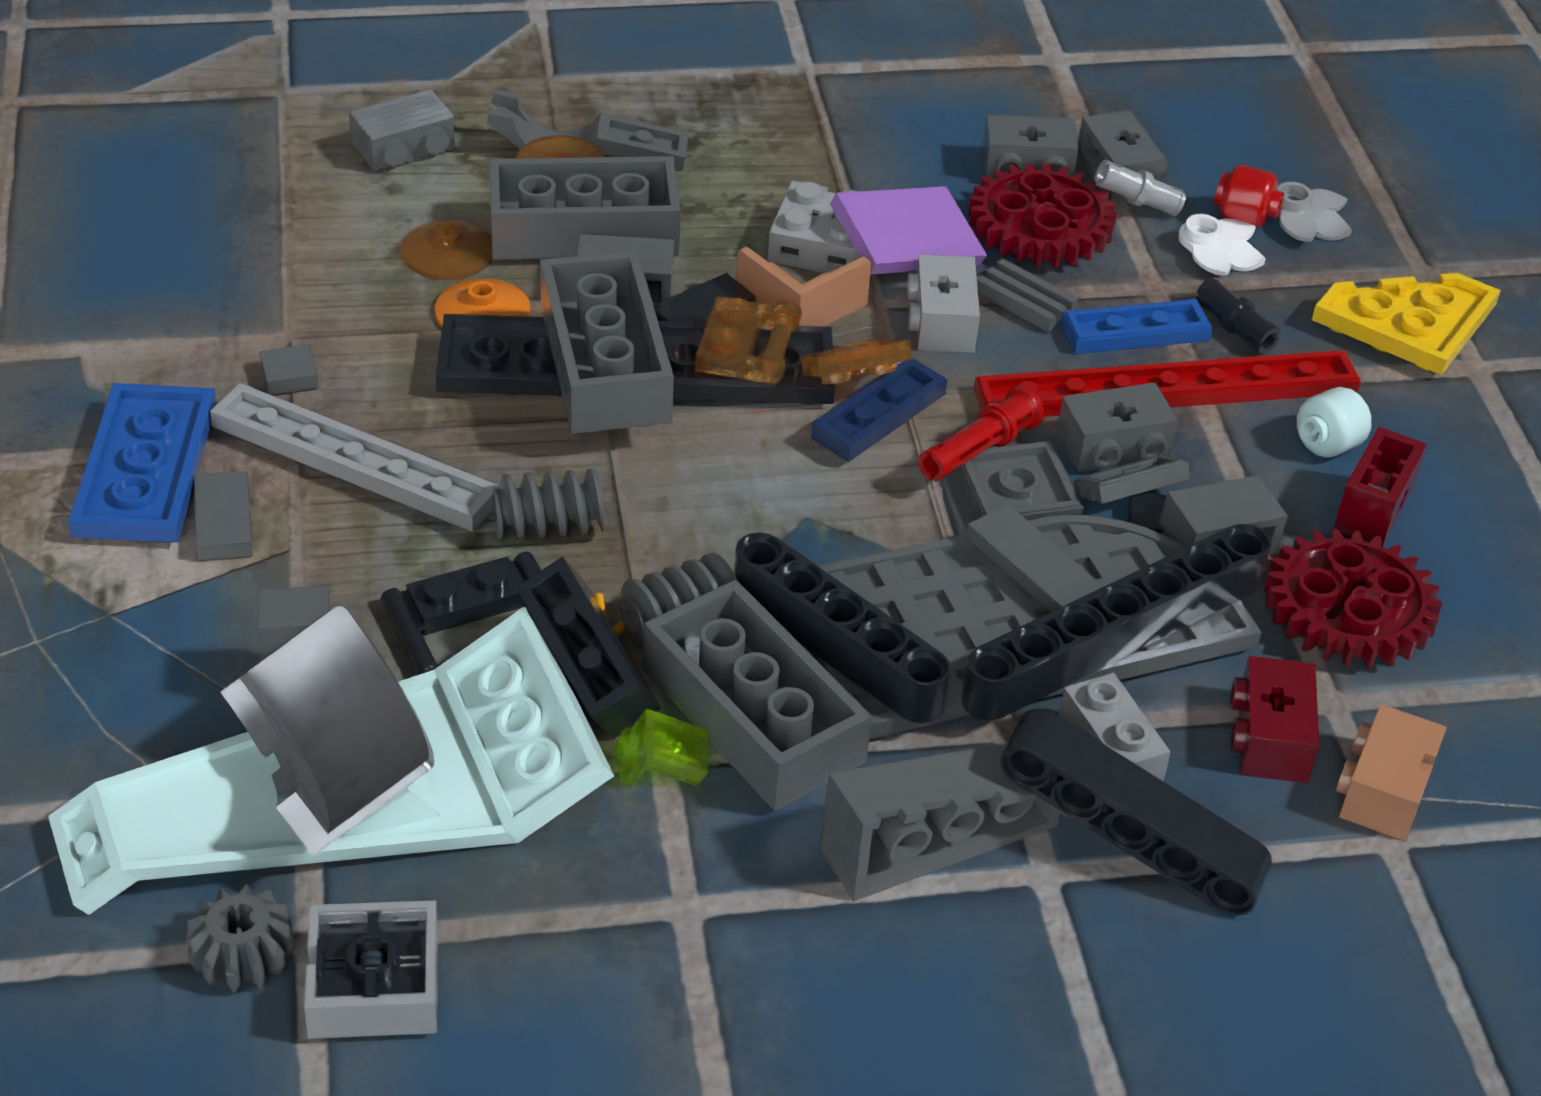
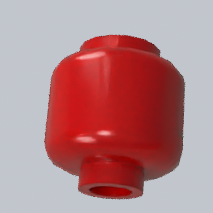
(1249, 195)

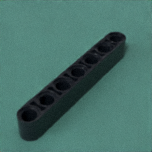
(1114, 621)

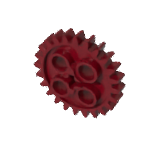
(1042, 215)
(1378, 620)

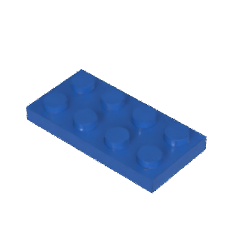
(143, 463)

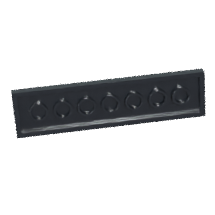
(516, 358)

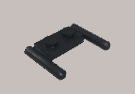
(455, 601)

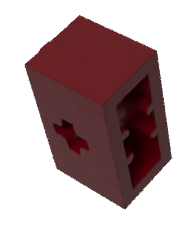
(1380, 485)
(1276, 719)

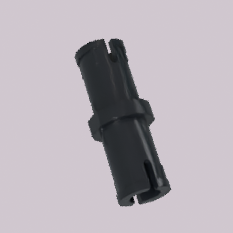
(1238, 315)

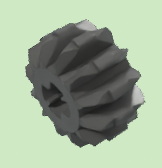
(240, 938)

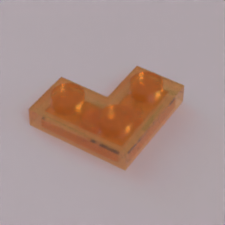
(868, 355)

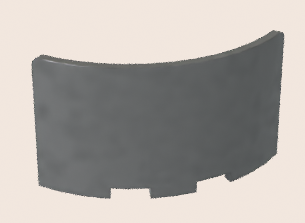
(334, 726)

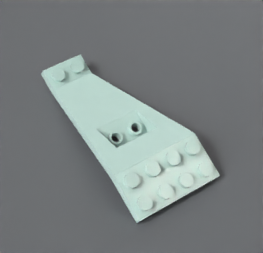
(505, 764)

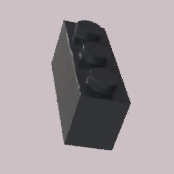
(587, 647)

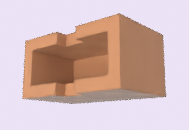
(1391, 771)

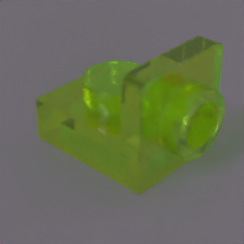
(663, 747)

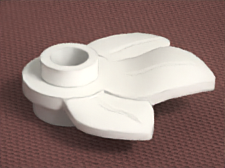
(1220, 244)

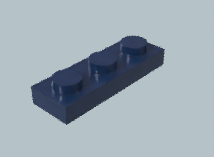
(878, 409)

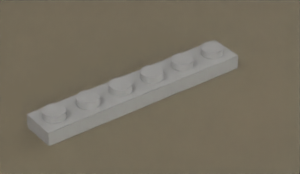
(355, 456)

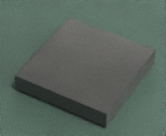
(1024, 477)

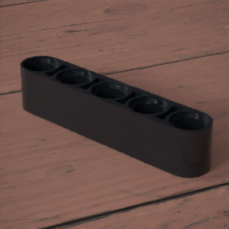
(844, 628)
(1136, 812)

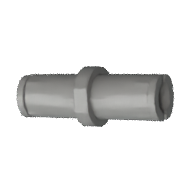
(1140, 187)

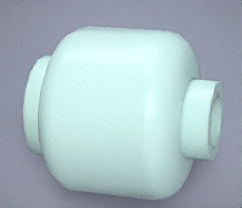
(1337, 419)

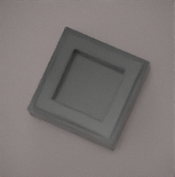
(289, 369)

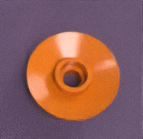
(482, 297)

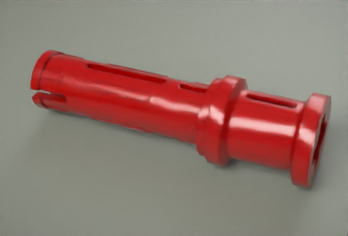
(995, 426)

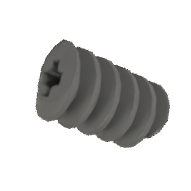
(548, 504)
(670, 589)

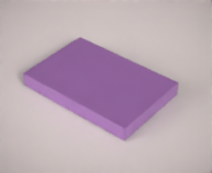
(903, 223)

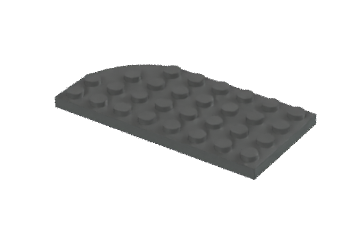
(964, 599)

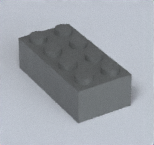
(549, 202)
(606, 342)
(756, 693)

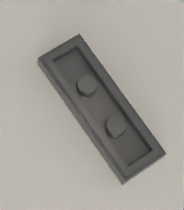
(1030, 558)

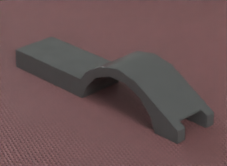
(611, 133)

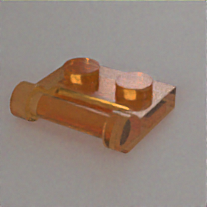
(733, 334)

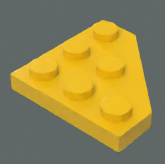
(1408, 318)

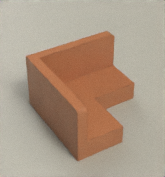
(820, 299)

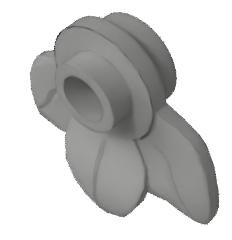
(1312, 213)

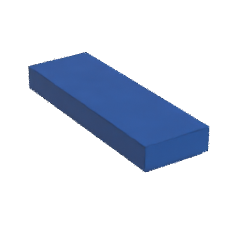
(1136, 326)

